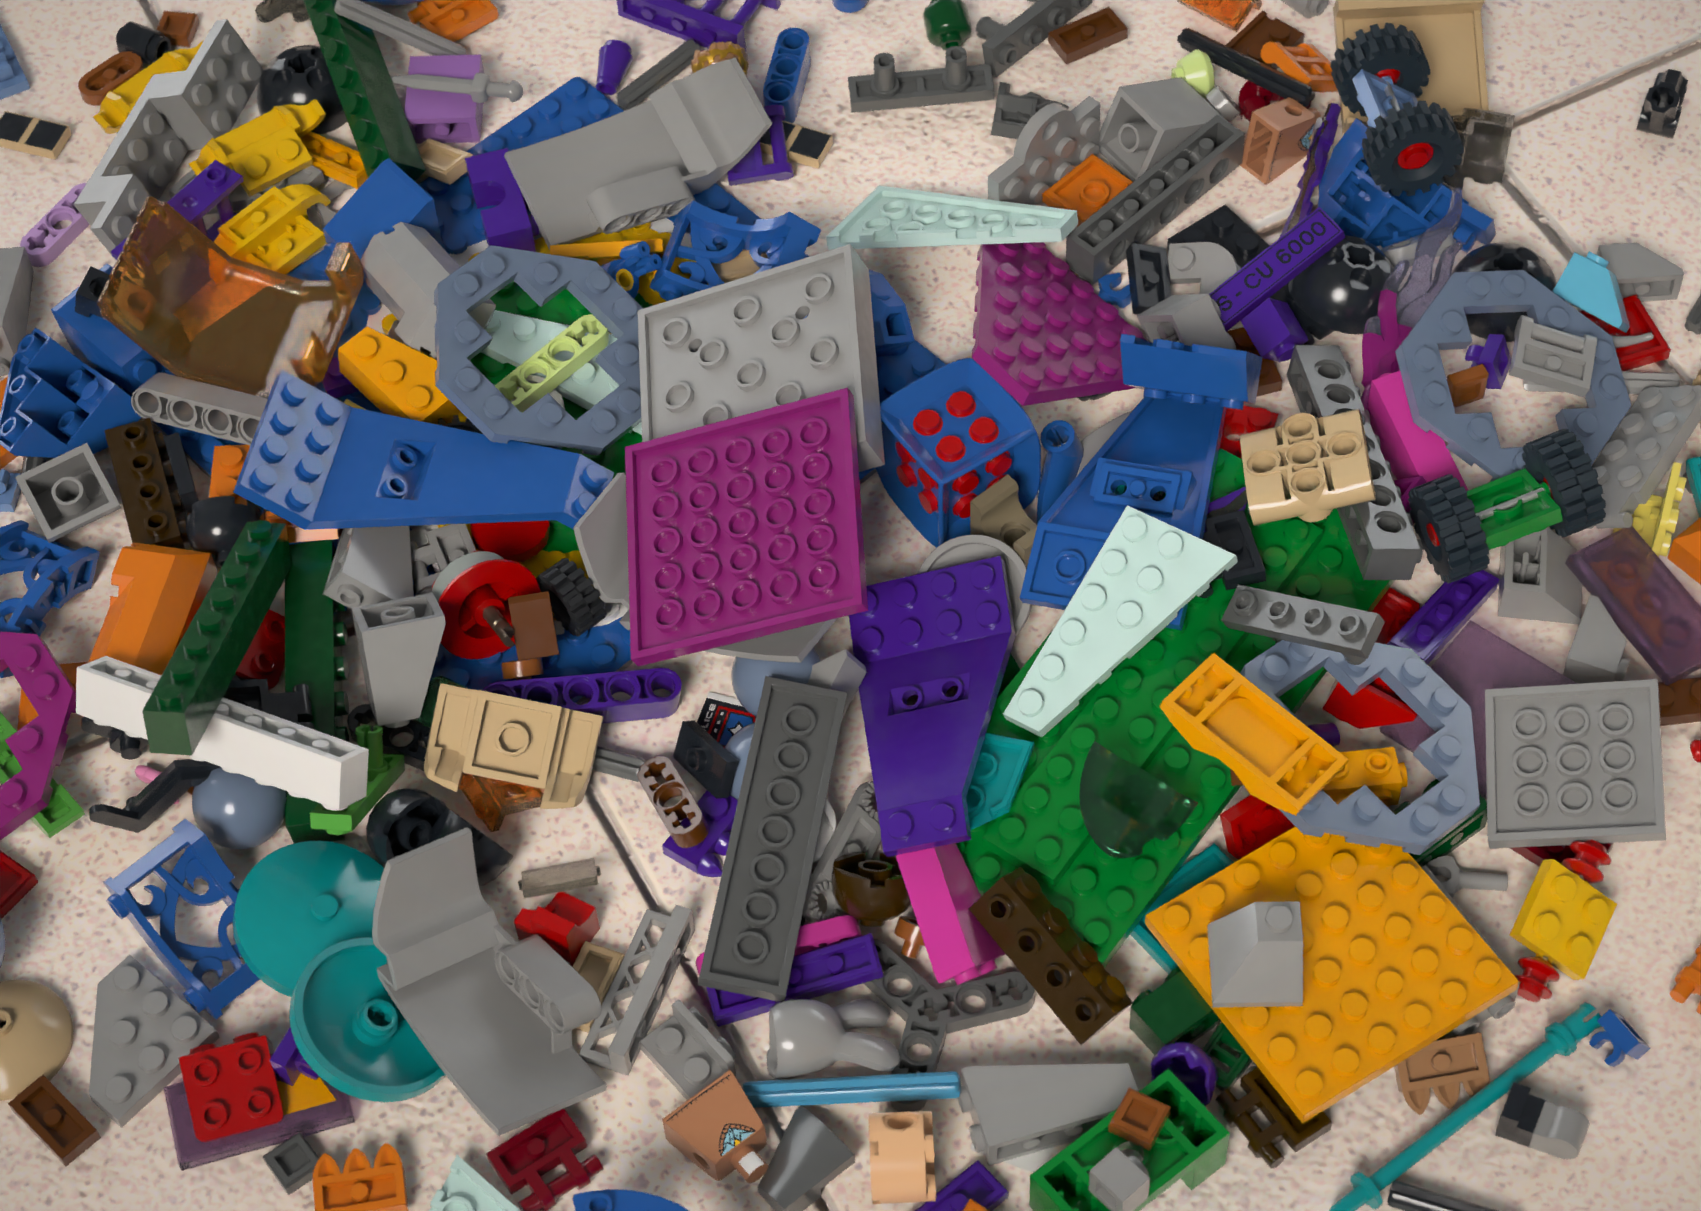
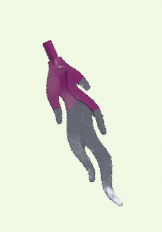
(1402, 309)

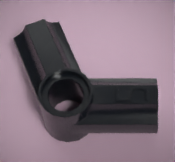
(1663, 104)

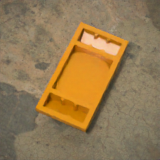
(1252, 735)

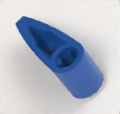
(1060, 463)

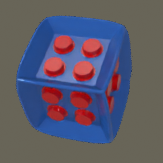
(952, 442)

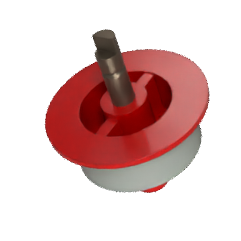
(475, 602)

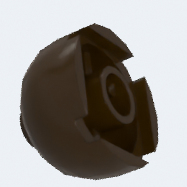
(869, 888)

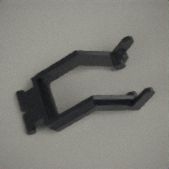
(183, 774)

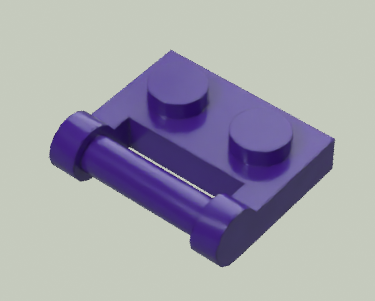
(751, 166)

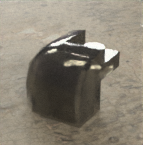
(1485, 145)

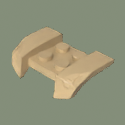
(512, 743)

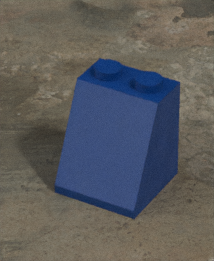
(379, 204)
(104, 345)

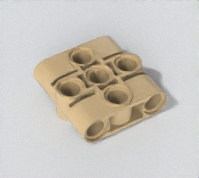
(1299, 464)

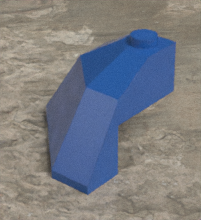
(1365, 210)

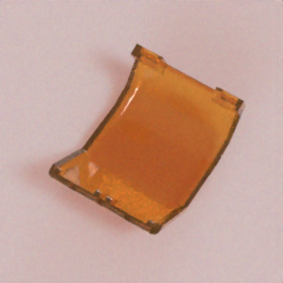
(221, 315)

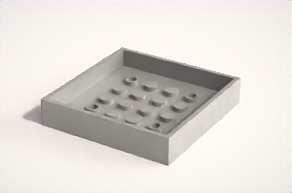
(761, 350)

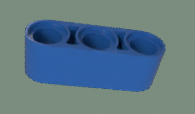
(788, 72)

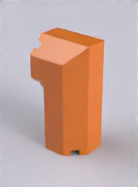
(154, 603)

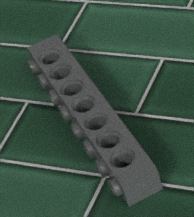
(1379, 528)

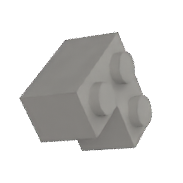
(1186, 320)

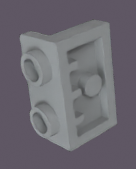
(688, 1051)

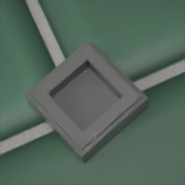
(292, 1163)

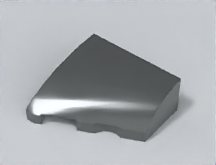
(1015, 111)
(803, 1163)

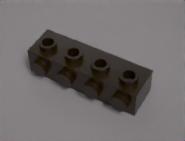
(145, 486)
(1051, 955)

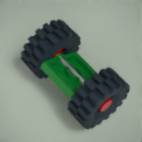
(1551, 491)

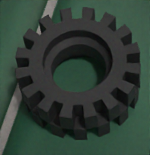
(572, 597)

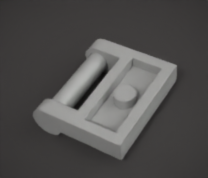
(1551, 364)

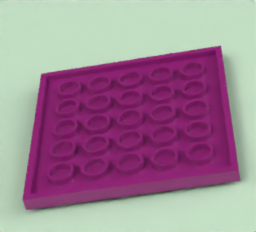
(744, 528)

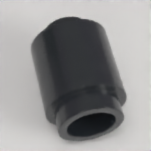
(142, 40)

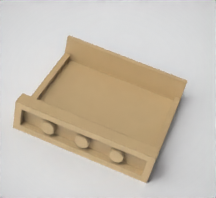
(1448, 35)

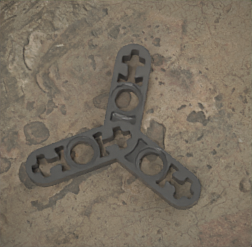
(923, 996)

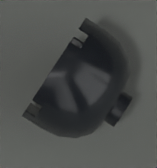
(217, 525)
(402, 822)
(489, 856)

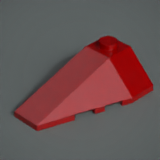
(1376, 702)

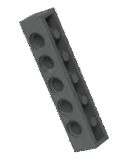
(1155, 199)

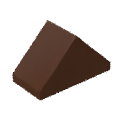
(533, 625)

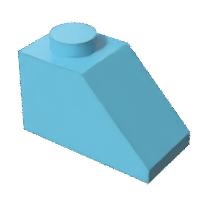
(1593, 289)

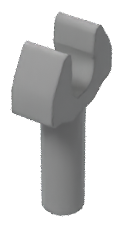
(1461, 879)

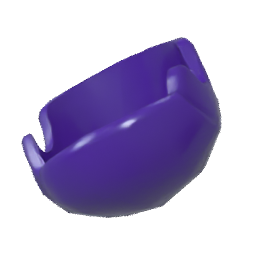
(1190, 1066)

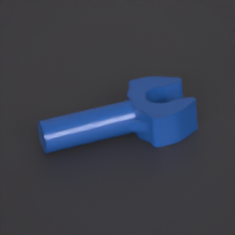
(1119, 298)

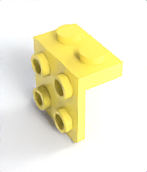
(1660, 514)

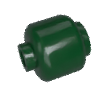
(947, 23)

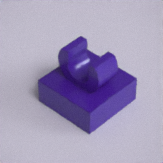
(1494, 357)
(289, 1062)

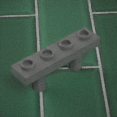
(1013, 41)
(921, 87)
(1304, 622)

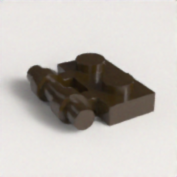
(1284, 1121)

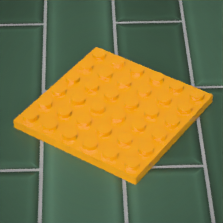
(1381, 962)

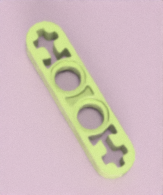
(554, 370)

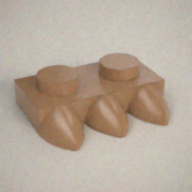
(1442, 1068)

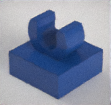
(1472, 227)
(1623, 1037)

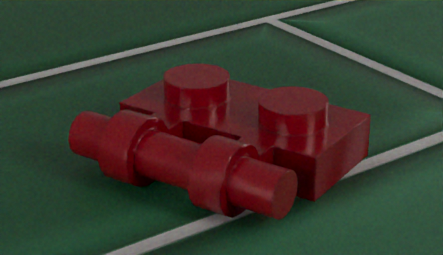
(537, 1151)

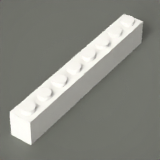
(236, 739)

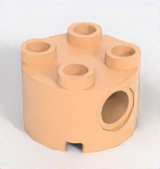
(902, 1157)

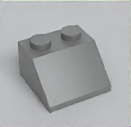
(67, 492)

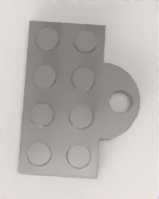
(1047, 151)

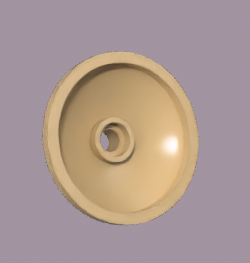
(34, 1036)

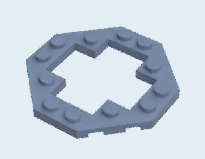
(542, 278)
(1446, 328)
(1446, 754)

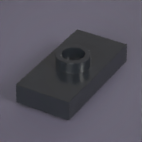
(705, 759)

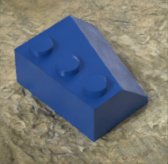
(1190, 371)

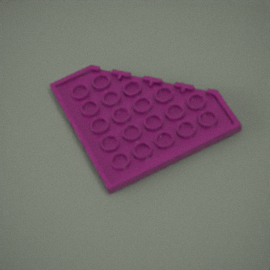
(1044, 327)

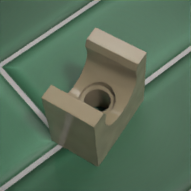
(1001, 516)

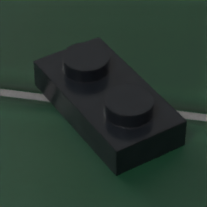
(1147, 276)

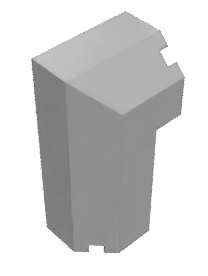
(404, 275)

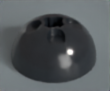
(297, 79)
(1503, 257)
(1343, 285)

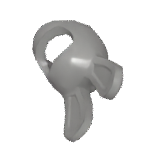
(812, 1037)

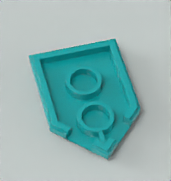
(996, 777)

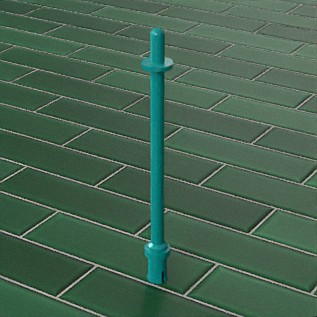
(1559, 1039)

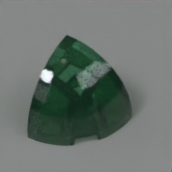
(1128, 804)

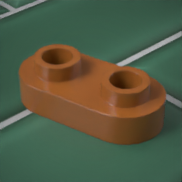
(108, 76)

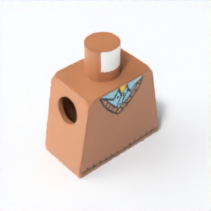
(1278, 138)
(719, 1131)

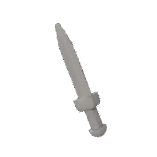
(479, 87)

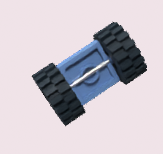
(1405, 139)

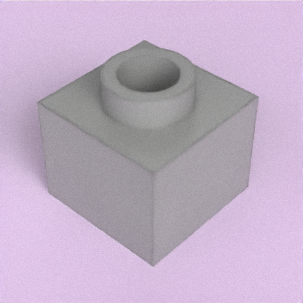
(1119, 1181)

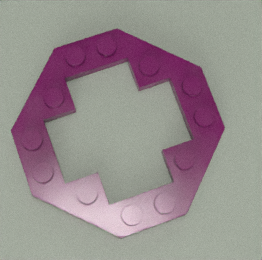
(42, 741)

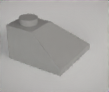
(1257, 956)

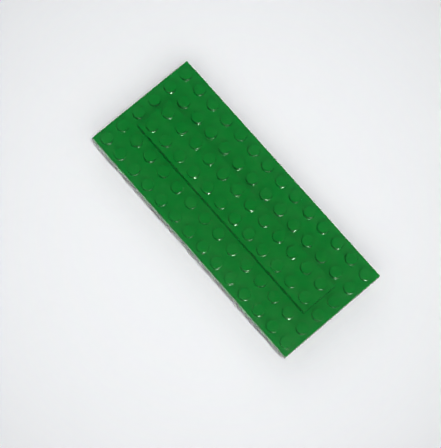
(1045, 823)

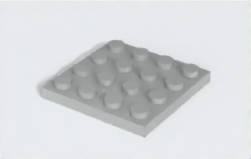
(1574, 764)

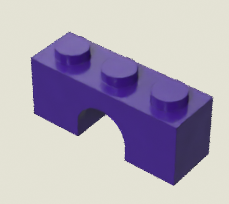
(495, 185)

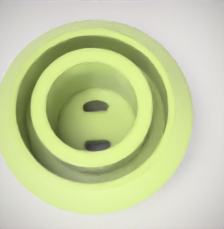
(1196, 71)

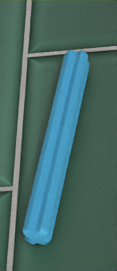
(853, 1089)

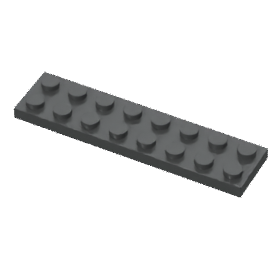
(773, 840)

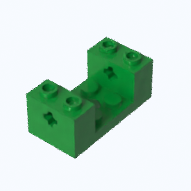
(1187, 1149)

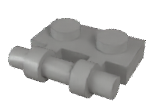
(443, 548)

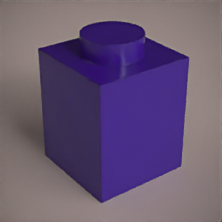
(1274, 330)

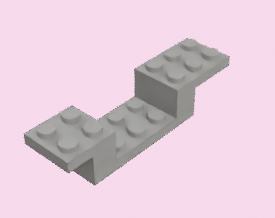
(169, 118)

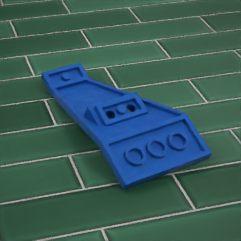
(1155, 449)
(341, 465)

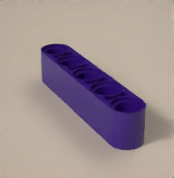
(599, 690)

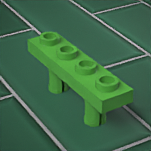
(381, 775)

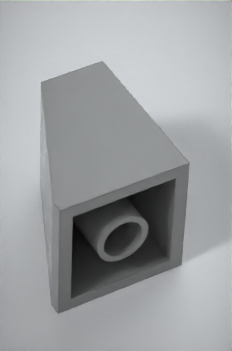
(1150, 123)
(398, 654)

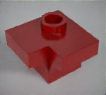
(561, 924)

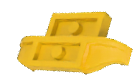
(121, 100)
(265, 147)
(275, 229)

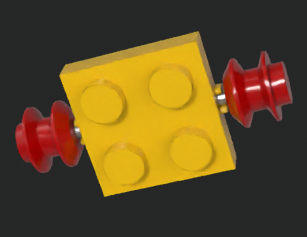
(1562, 919)

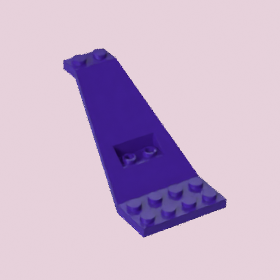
(921, 641)

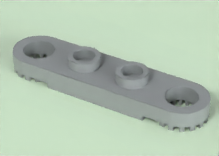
(855, 833)

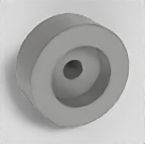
(1223, 103)

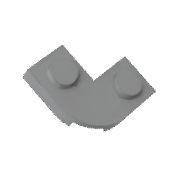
(1200, 263)

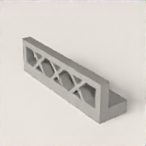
(646, 994)

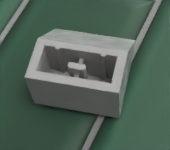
(1537, 580)

